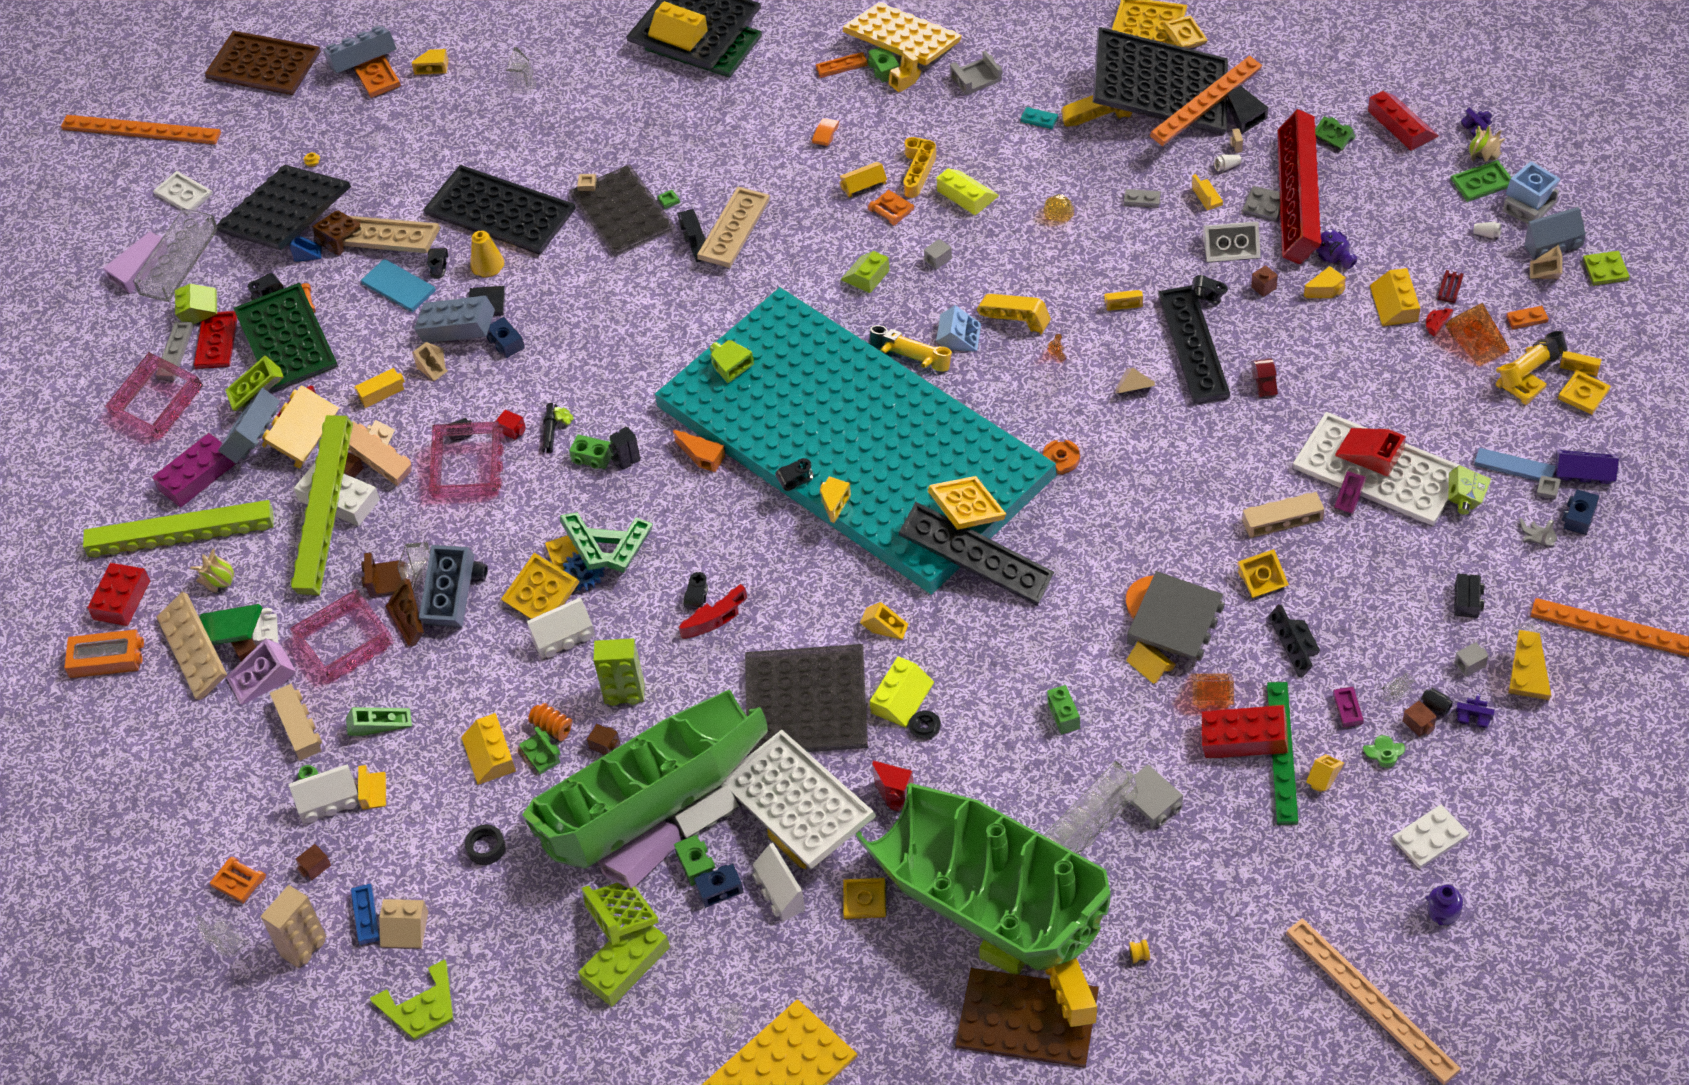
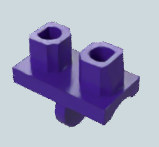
(1480, 119)
(1465, 710)

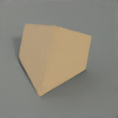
(1548, 265)
(430, 360)
(1133, 380)

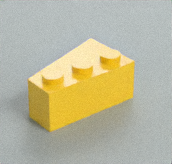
(1529, 667)

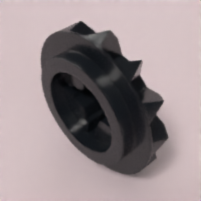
(926, 717)

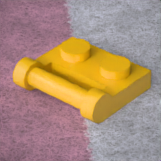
(1530, 385)

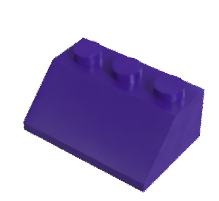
(1586, 466)

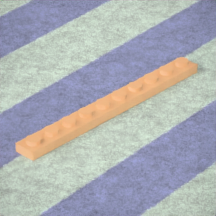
(1373, 1002)

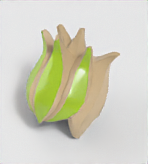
(1485, 144)
(214, 572)

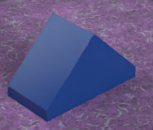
(304, 249)

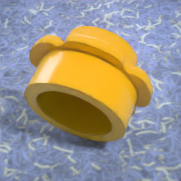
(311, 159)

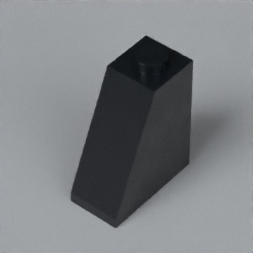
(1246, 109)

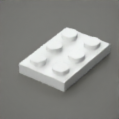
(1430, 836)

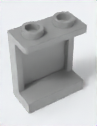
(976, 74)
(1526, 213)
(1156, 797)

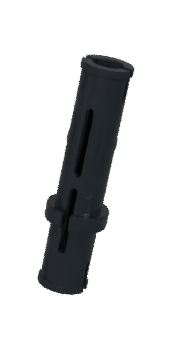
(549, 428)

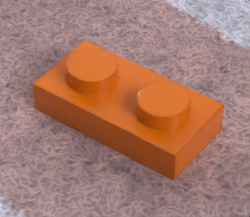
(1527, 317)

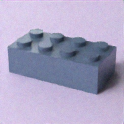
(359, 49)
(454, 319)
(249, 426)
(446, 586)

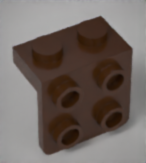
(333, 229)
(379, 577)

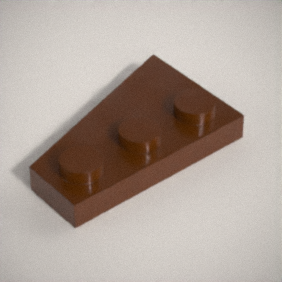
(405, 612)

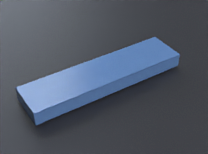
(1513, 465)

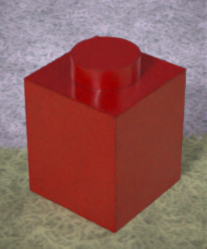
(512, 424)

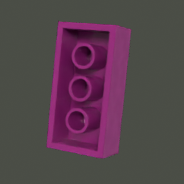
(192, 470)

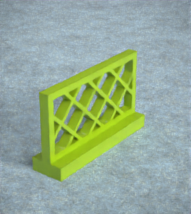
(605, 914)

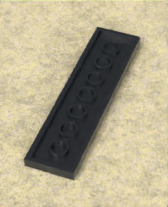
(1193, 345)
(976, 553)

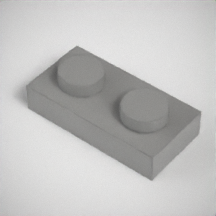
(1142, 198)

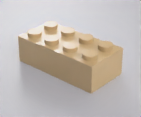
(294, 926)

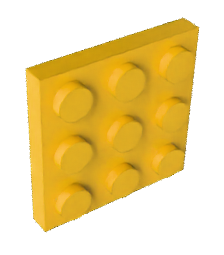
(966, 502)
(539, 588)

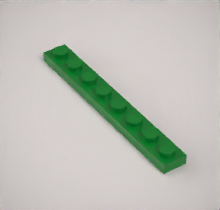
(1284, 762)

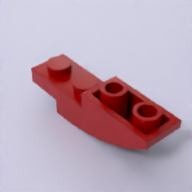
(710, 618)

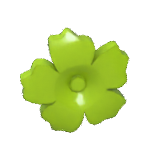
(563, 415)

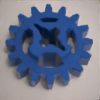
(587, 577)

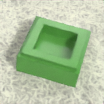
(668, 199)

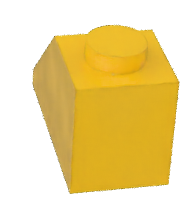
(431, 62)
(1325, 285)
(834, 496)
(883, 621)
(1324, 772)

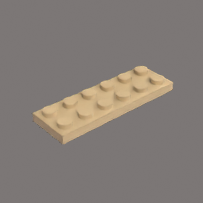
(733, 227)
(392, 235)
(191, 646)

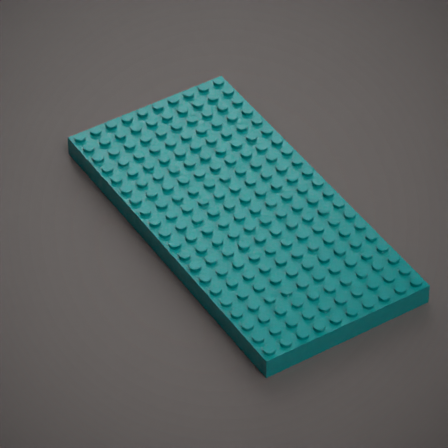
(855, 419)

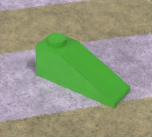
(368, 720)

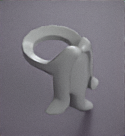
(1539, 535)

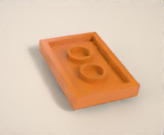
(377, 76)

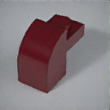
(1265, 375)

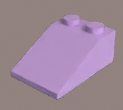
(260, 671)

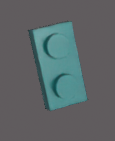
(1039, 118)

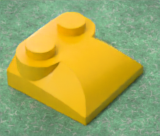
(1262, 573)

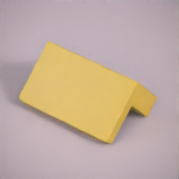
(1206, 193)
(1123, 300)
(1582, 363)
(1149, 661)
(371, 788)

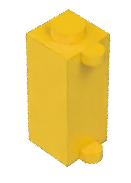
(862, 178)
(380, 387)

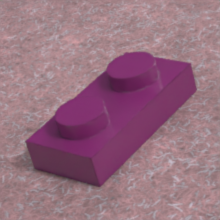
(1350, 492)
(1348, 707)

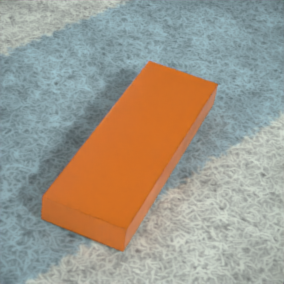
(841, 64)

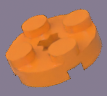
(1066, 448)

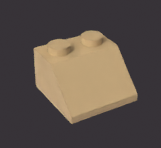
(402, 923)

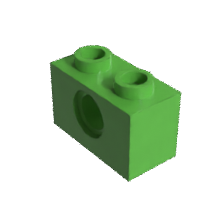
(882, 62)
(692, 849)

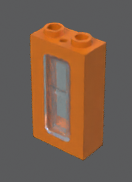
(103, 653)

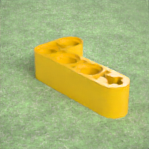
(1085, 110)
(924, 156)
(1016, 308)

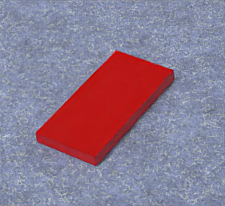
(216, 341)

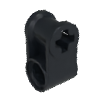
(437, 262)
(264, 286)
(1208, 290)
(793, 475)
(696, 591)

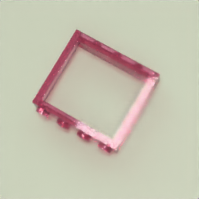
(136, 382)
(465, 490)
(327, 616)

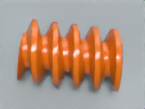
(550, 721)

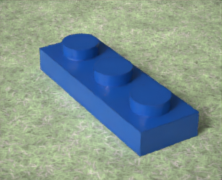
(365, 914)

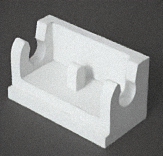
(266, 627)

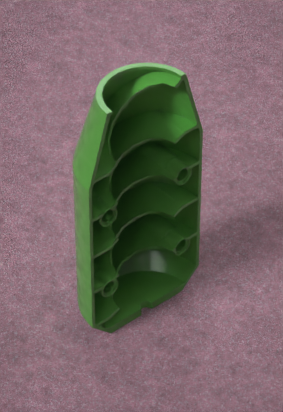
(644, 781)
(994, 876)

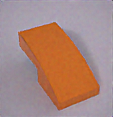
(825, 131)

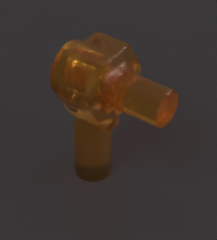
(1055, 347)

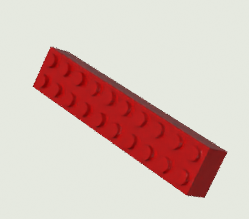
(1298, 187)

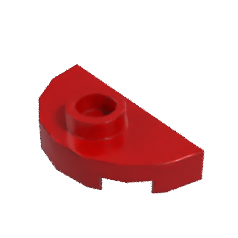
(1437, 319)

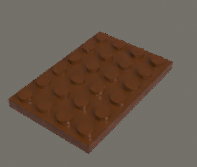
(262, 62)
(1020, 1019)

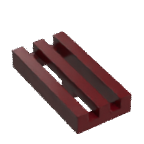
(1453, 276)

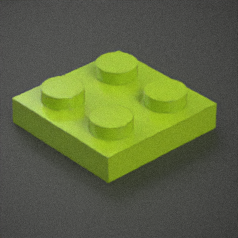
(1606, 268)

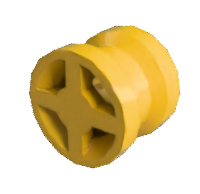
(1139, 951)

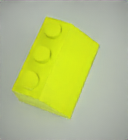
(964, 190)
(901, 692)

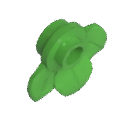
(1384, 751)

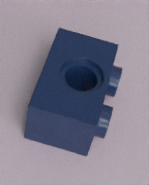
(505, 337)
(1581, 511)
(712, 894)

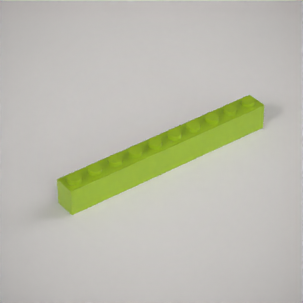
(322, 505)
(178, 528)

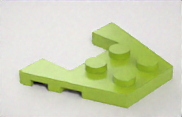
(424, 1011)

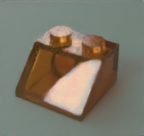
(1212, 689)

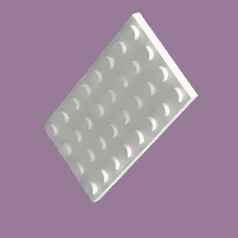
(1413, 487)
(798, 799)

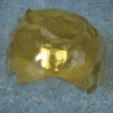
(1058, 208)

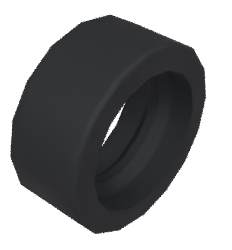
(491, 856)

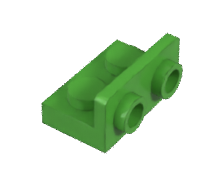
(1334, 133)
(540, 751)

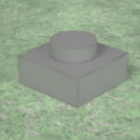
(1548, 487)

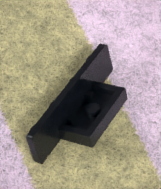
(692, 231)
(1295, 639)

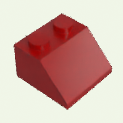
(892, 783)

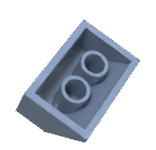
(1560, 228)

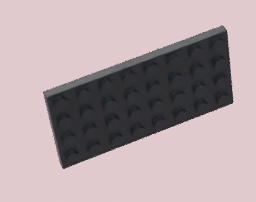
(499, 208)

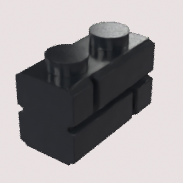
(624, 448)
(1467, 595)

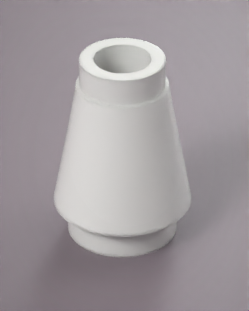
(1226, 162)
(1488, 229)

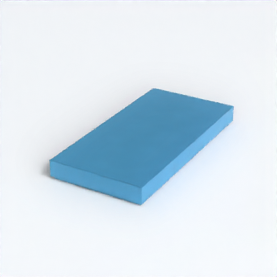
(398, 285)

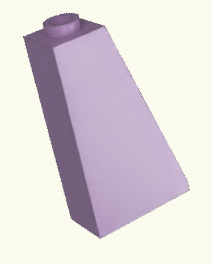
(129, 263)
(641, 855)

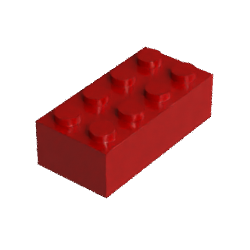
(1244, 732)

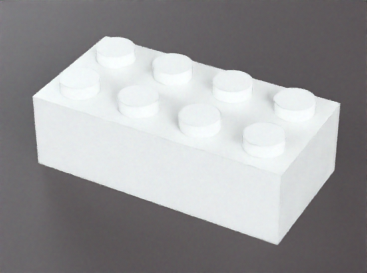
(354, 501)

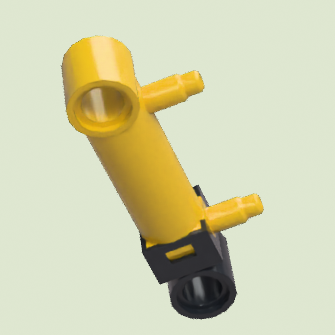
(893, 342)
(1541, 351)

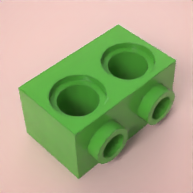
(590, 452)
(1063, 709)

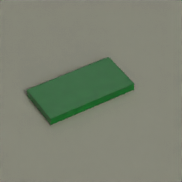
(231, 624)

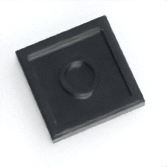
(495, 295)

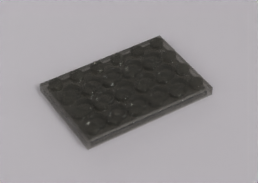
(623, 211)

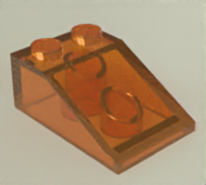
(1477, 334)

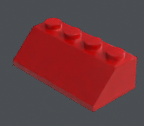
(1400, 120)

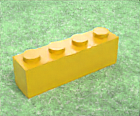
(1073, 993)

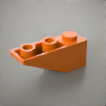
(703, 452)

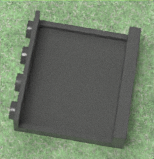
(1176, 617)

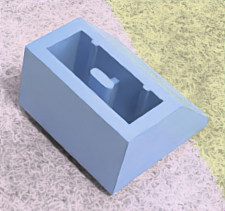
(958, 330)

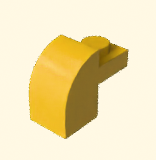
(906, 74)

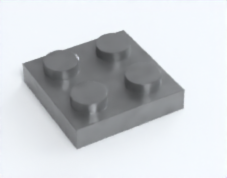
(1262, 203)

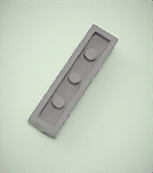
(175, 348)

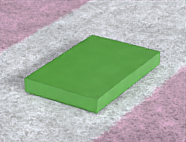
(1481, 180)

